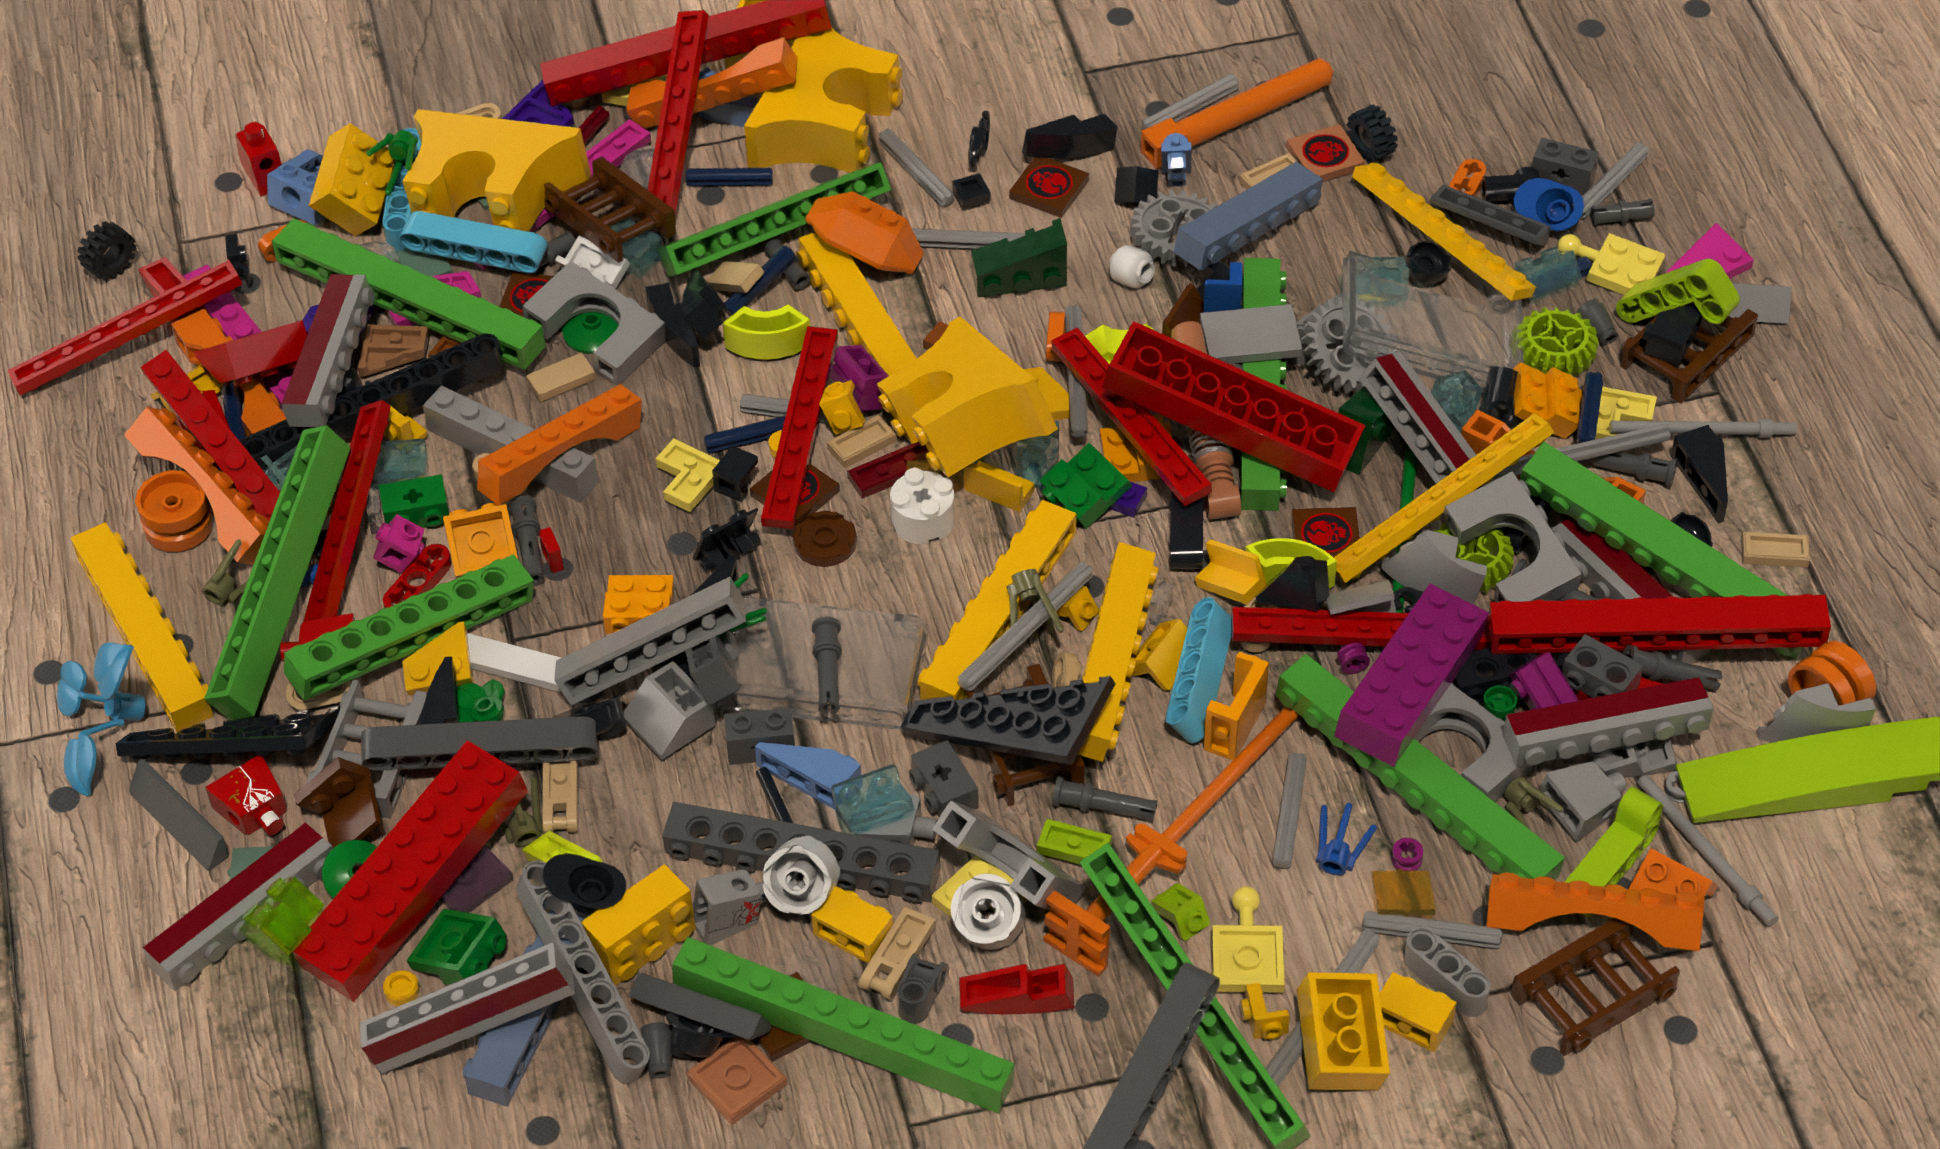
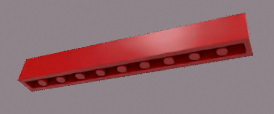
(649, 54)
(1660, 623)

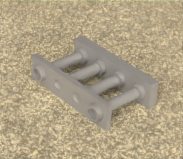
(352, 702)

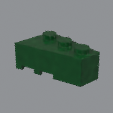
(1021, 264)
(1365, 410)

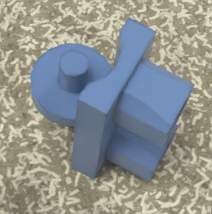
(1176, 158)

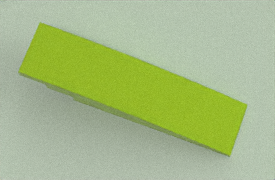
(1814, 771)

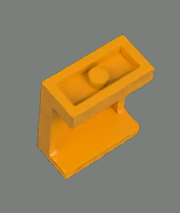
(1230, 725)

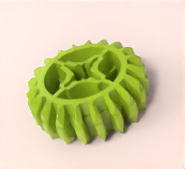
(1558, 341)
(1487, 549)

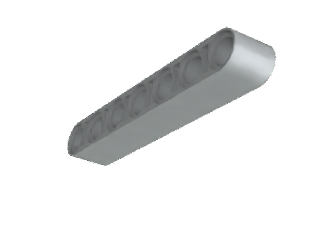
(595, 984)

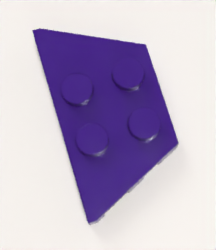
(537, 109)

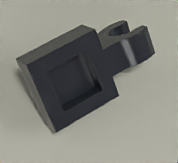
(237, 255)

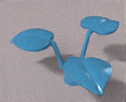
(108, 671)

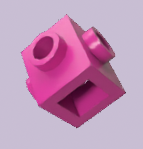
(398, 543)

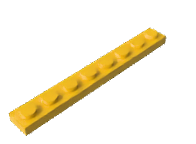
(1444, 232)
(1431, 504)

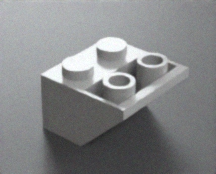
(669, 711)

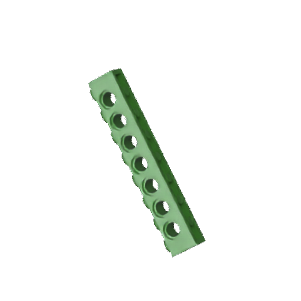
(766, 221)
(407, 626)

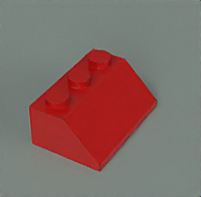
(255, 354)

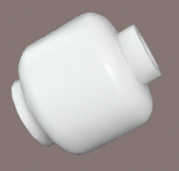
(1131, 266)

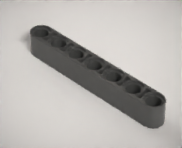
(507, 740)
(1155, 1060)

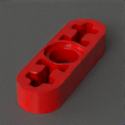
(420, 568)

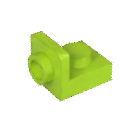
(1183, 909)

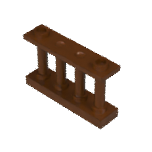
(619, 189)
(1702, 363)
(1004, 782)
(1589, 952)

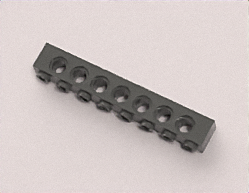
(756, 833)

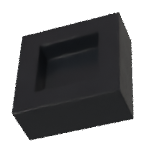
(971, 190)

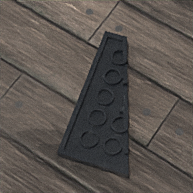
(1018, 721)
(258, 734)

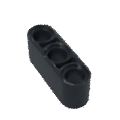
(1186, 534)

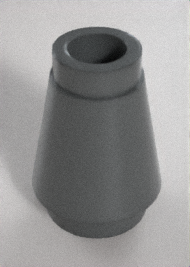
(1600, 320)
(658, 1040)

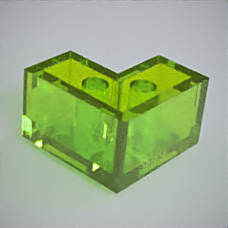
(281, 918)

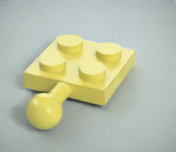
(1618, 263)
(1248, 951)

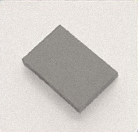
(1252, 334)

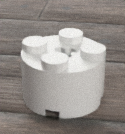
(922, 506)
(806, 857)
(977, 895)

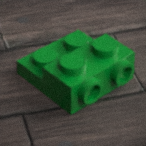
(1085, 485)
(458, 945)

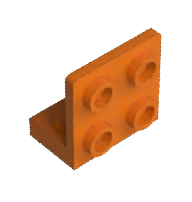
(1670, 877)

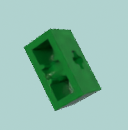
(416, 500)

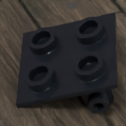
(733, 534)

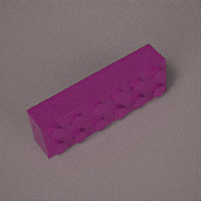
(1411, 675)

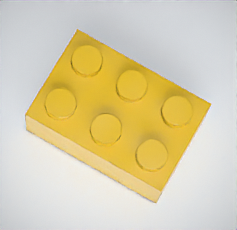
(349, 182)
(641, 924)
(1343, 1031)

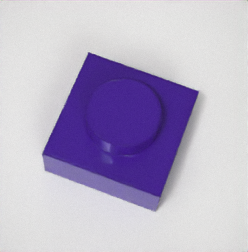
(1131, 500)

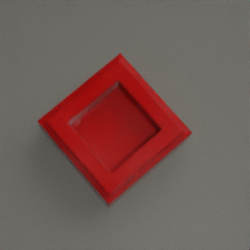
(551, 550)

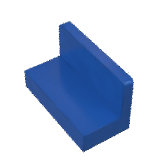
(1224, 294)

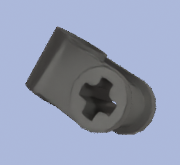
(921, 983)

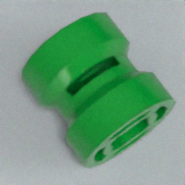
(1500, 701)

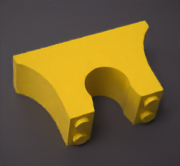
(824, 110)
(494, 159)
(964, 400)

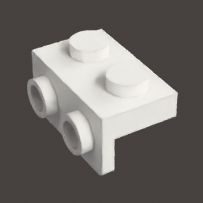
(599, 264)

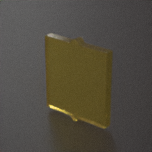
(1403, 893)

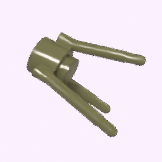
(221, 584)
(1029, 587)
(1526, 797)
(524, 827)

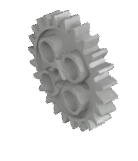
(1159, 220)
(1325, 346)

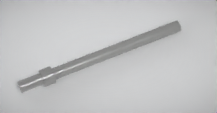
(1761, 428)
(1748, 895)

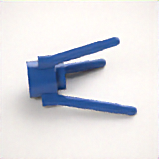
(1335, 856)

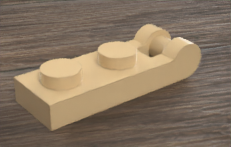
(560, 794)
(904, 938)

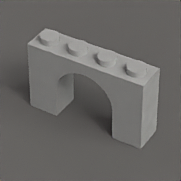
(578, 291)
(1508, 504)
(1494, 768)
(1032, 873)

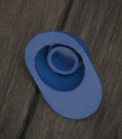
(1549, 203)

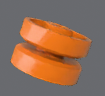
(174, 511)
(1840, 668)

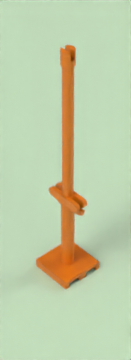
(1081, 931)

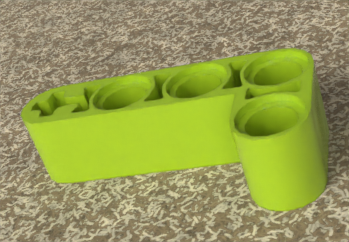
(1698, 282)
(1622, 843)

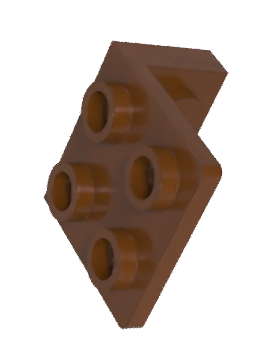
(344, 798)

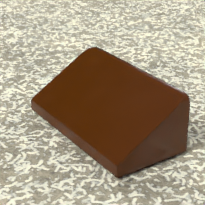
(1185, 309)

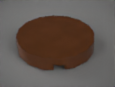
(825, 539)

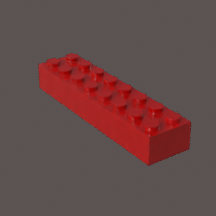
(1233, 406)
(410, 870)

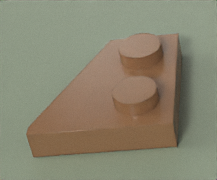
(391, 346)

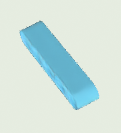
(397, 206)
(473, 241)
(1199, 669)

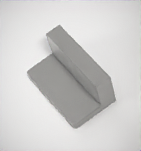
(1768, 301)
(1367, 598)

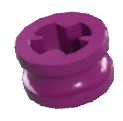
(1353, 658)
(1407, 845)

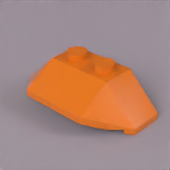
(866, 231)

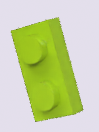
(1069, 841)

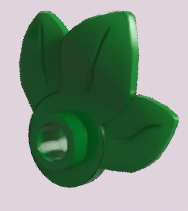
(480, 702)

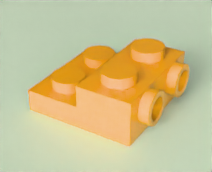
(1550, 396)
(1125, 456)
(479, 537)
(634, 598)

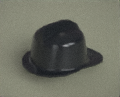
(607, 715)
(584, 882)
(694, 1039)

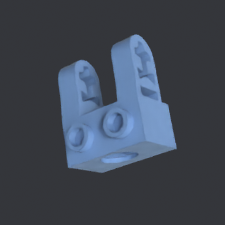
(293, 184)

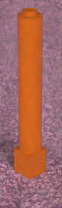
(1238, 108)

